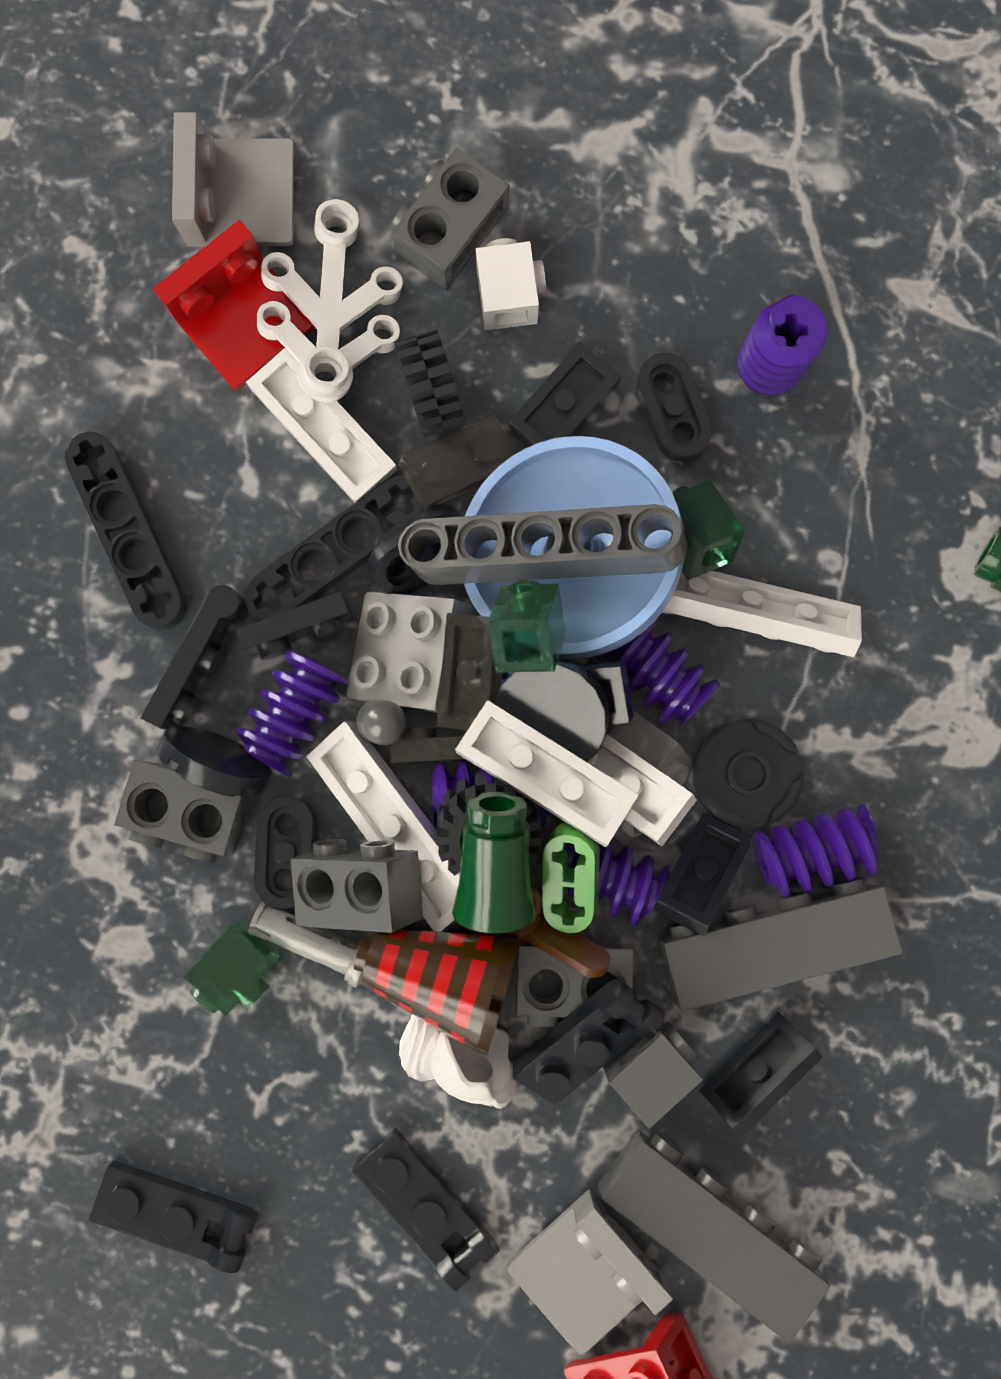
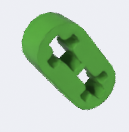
(558, 877)

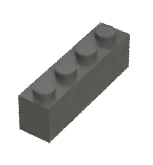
(779, 944)
(714, 1235)

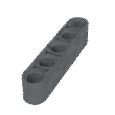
(566, 559)

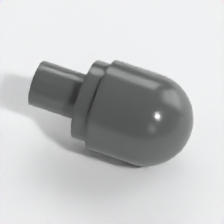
(381, 722)

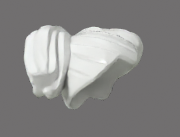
(457, 1068)

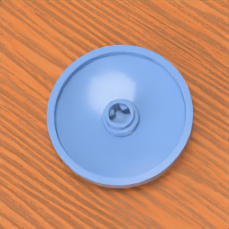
(582, 474)

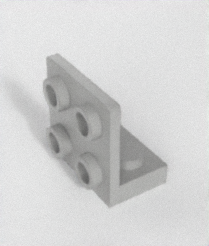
(229, 182)
(401, 649)
(587, 1273)

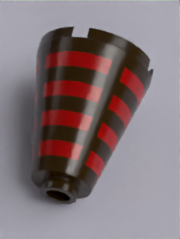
(442, 978)

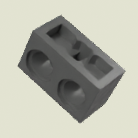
(461, 223)
(181, 818)
(343, 891)
(573, 984)
(654, 1074)

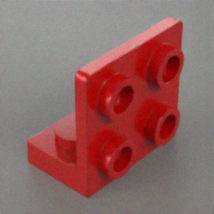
(218, 303)
(665, 1354)

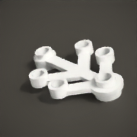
(329, 311)

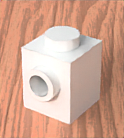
(509, 283)

